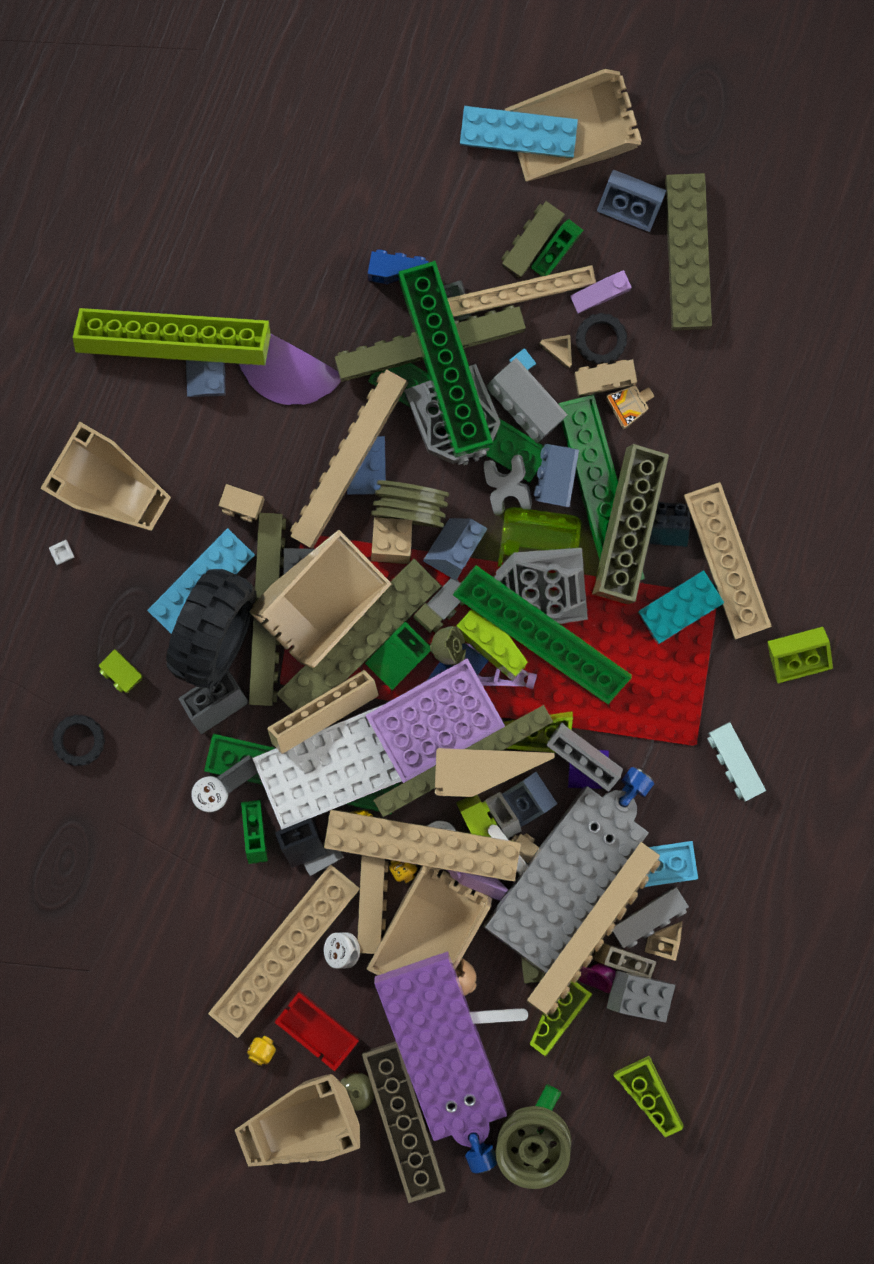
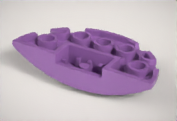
(291, 375)

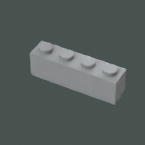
(585, 757)
(650, 917)

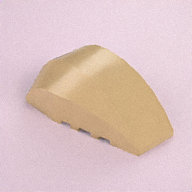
(104, 481)
(302, 1126)

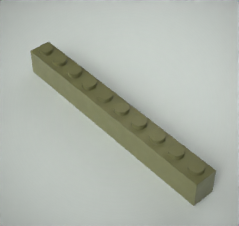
(407, 349)
(263, 643)
(496, 741)

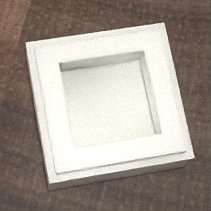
(61, 552)

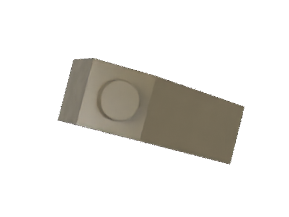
(625, 960)

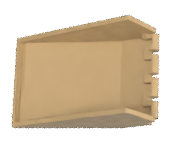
(602, 124)
(320, 599)
(474, 771)
(431, 921)

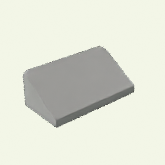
(322, 862)

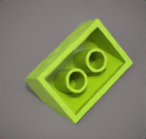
(800, 654)

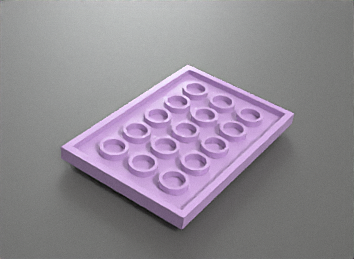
(439, 713)

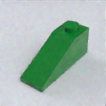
(557, 248)
(254, 832)

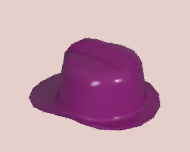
(598, 976)

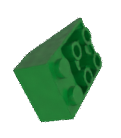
(398, 656)

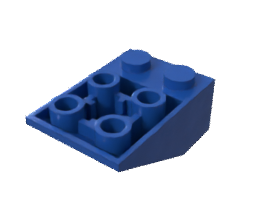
(385, 267)

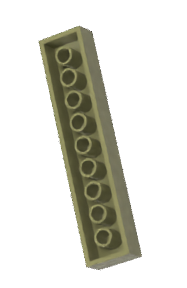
(393, 608)

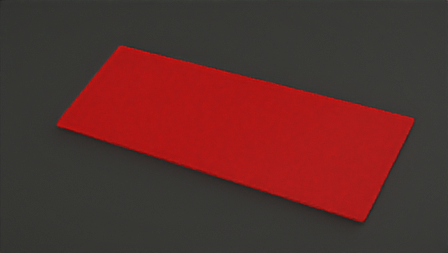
(657, 702)

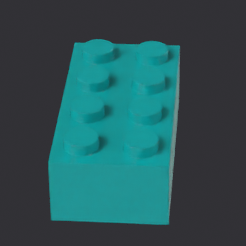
(680, 607)

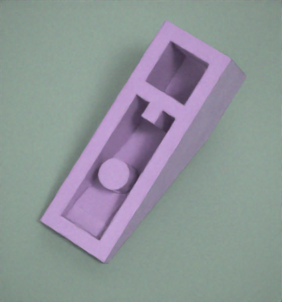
(601, 292)
(482, 884)

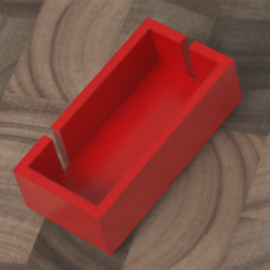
(317, 1030)

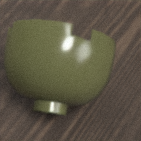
(447, 646)
(359, 1090)

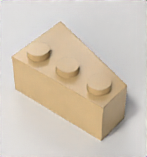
(605, 377)

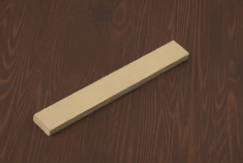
(522, 291)

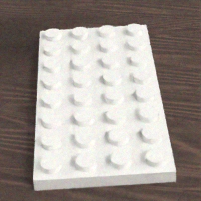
(326, 771)

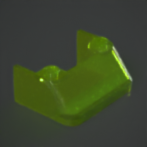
(538, 531)

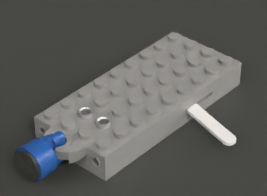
(569, 871)

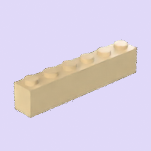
(323, 711)
(372, 903)

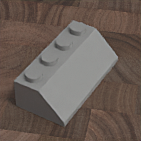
(526, 400)

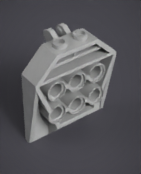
(423, 397)
(567, 578)

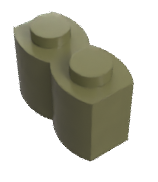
(428, 618)

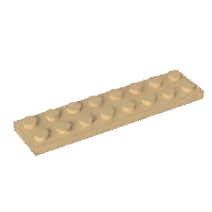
(727, 560)

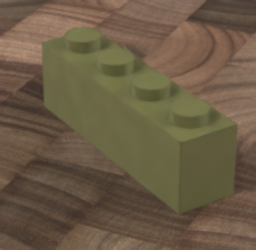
(532, 240)

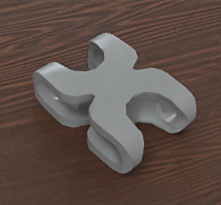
(507, 485)

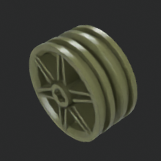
(410, 503)
(538, 1174)

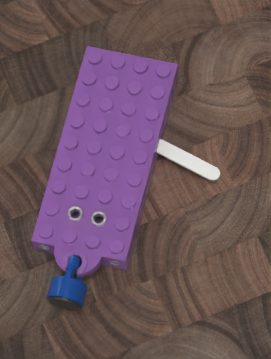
(446, 1053)

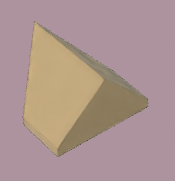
(559, 348)
(665, 942)

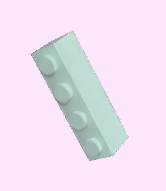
(736, 761)

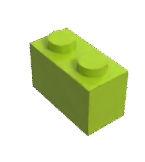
(120, 671)

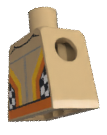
(629, 404)

